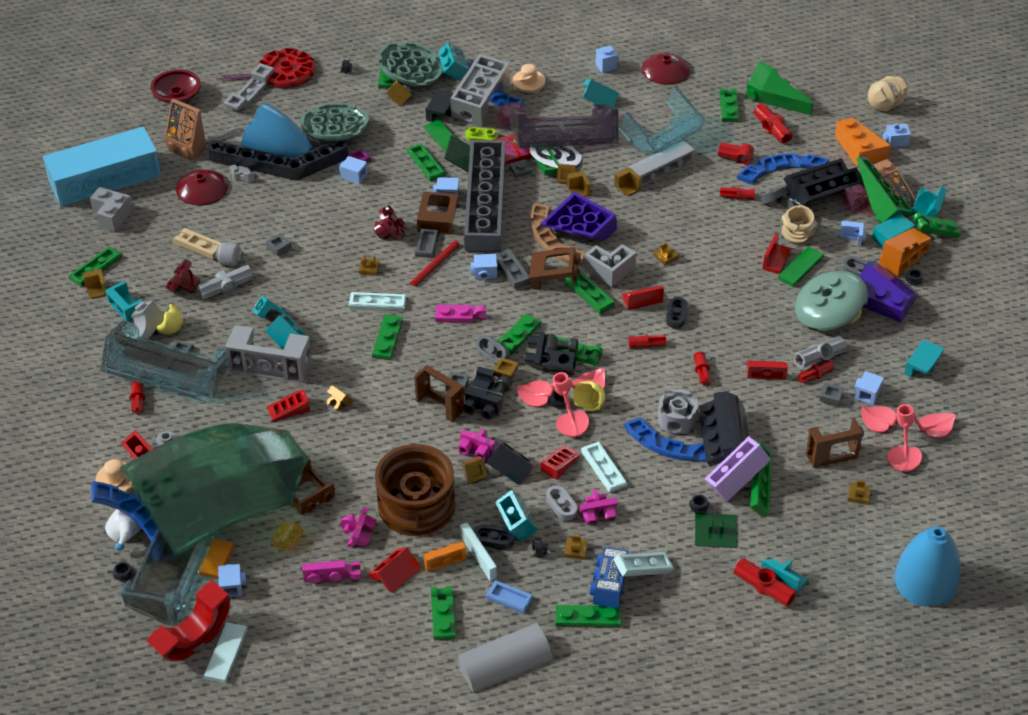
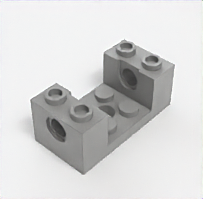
(476, 88)
(249, 359)

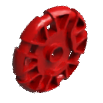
(299, 67)

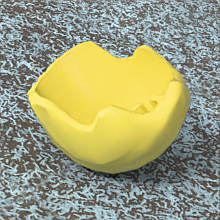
(172, 321)
(589, 395)

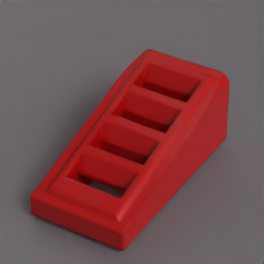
(298, 408)
(556, 472)

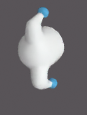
(121, 528)

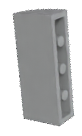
(663, 162)
(505, 657)

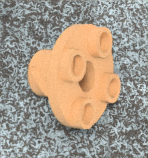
(528, 79)
(113, 475)

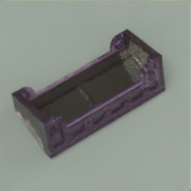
(596, 129)

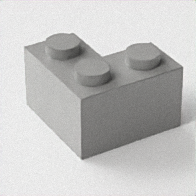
(110, 208)
(609, 266)

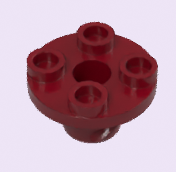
(389, 224)
(183, 278)

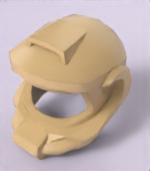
(882, 96)
(798, 224)

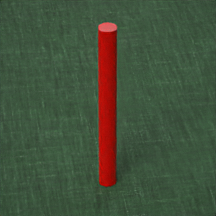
(440, 258)

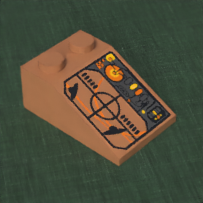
(185, 130)
(893, 176)

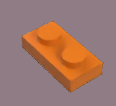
(445, 556)

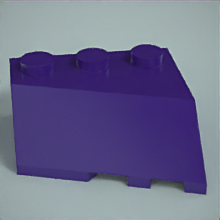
(582, 218)
(886, 292)

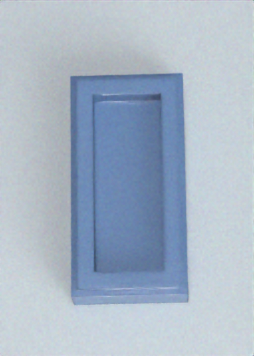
(509, 597)

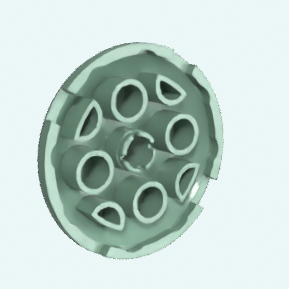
(410, 64)
(334, 122)
(831, 300)

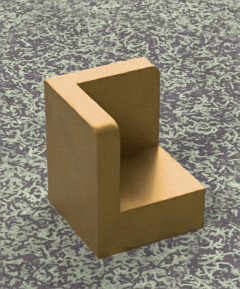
(398, 93)
(627, 181)
(579, 183)
(95, 283)

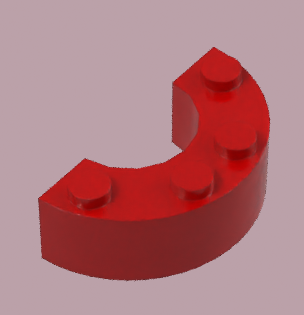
(200, 626)

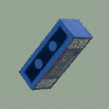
(608, 579)

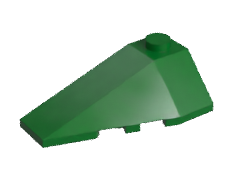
(773, 90)
(880, 194)

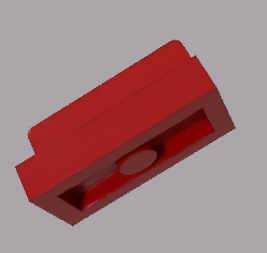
(776, 256)
(643, 297)
(767, 369)
(396, 569)

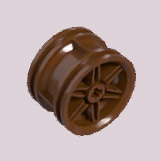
(415, 489)

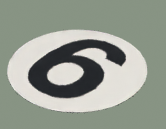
(563, 155)

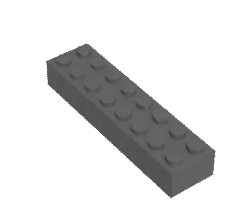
(485, 196)

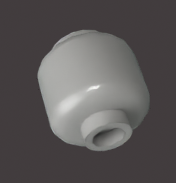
(229, 254)

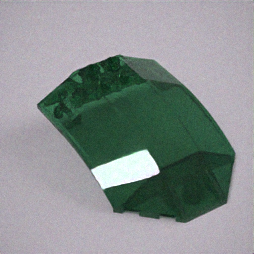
(215, 479)

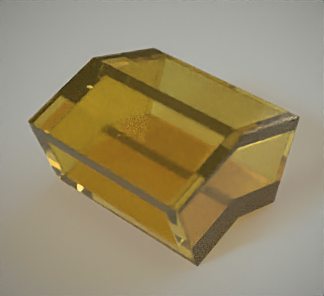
(287, 535)

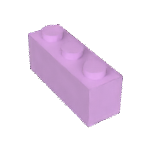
(737, 469)

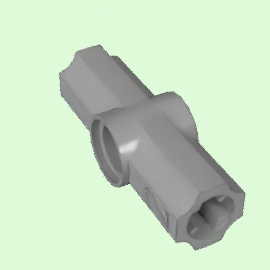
(224, 282)
(820, 352)

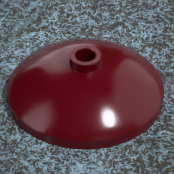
(666, 68)
(176, 85)
(201, 187)

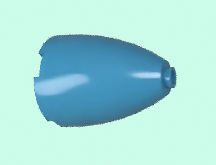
(275, 133)
(929, 568)

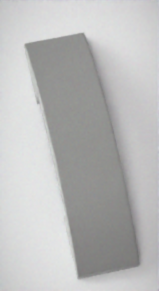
(251, 89)

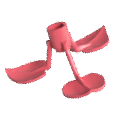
(537, 394)
(904, 458)

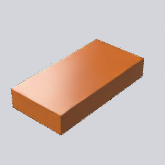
(216, 556)

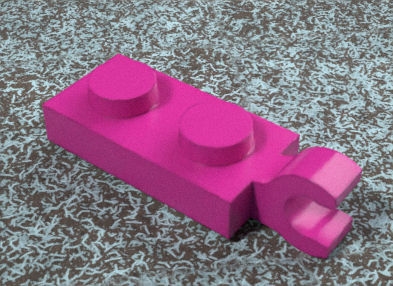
(459, 313)
(331, 571)

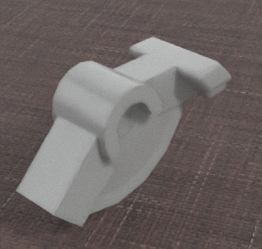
(242, 173)

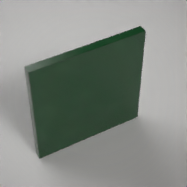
(458, 153)
(715, 530)

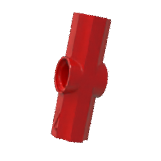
(773, 123)
(765, 582)

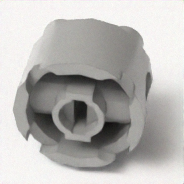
(677, 412)

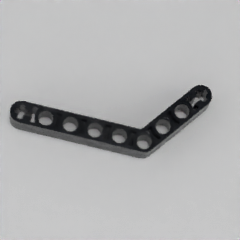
(277, 164)

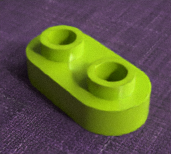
(481, 134)

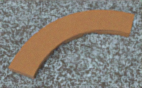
(545, 236)

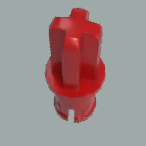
(738, 193)
(646, 341)
(702, 368)
(815, 371)
(137, 397)

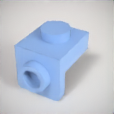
(853, 230)

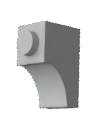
(147, 318)

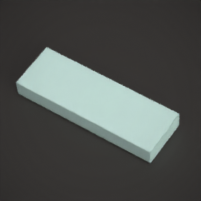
(377, 301)
(604, 467)
(478, 551)
(643, 564)
(225, 653)

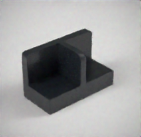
(439, 105)
(510, 462)

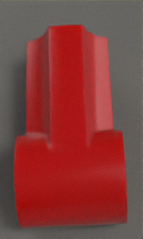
(741, 154)

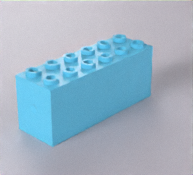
(102, 163)

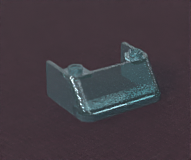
(683, 124)

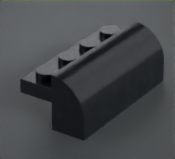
(821, 182)
(722, 426)

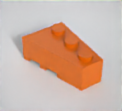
(861, 142)
(904, 250)

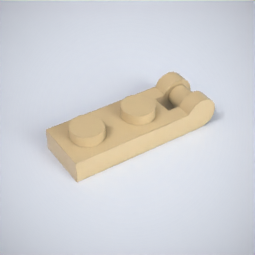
(196, 243)

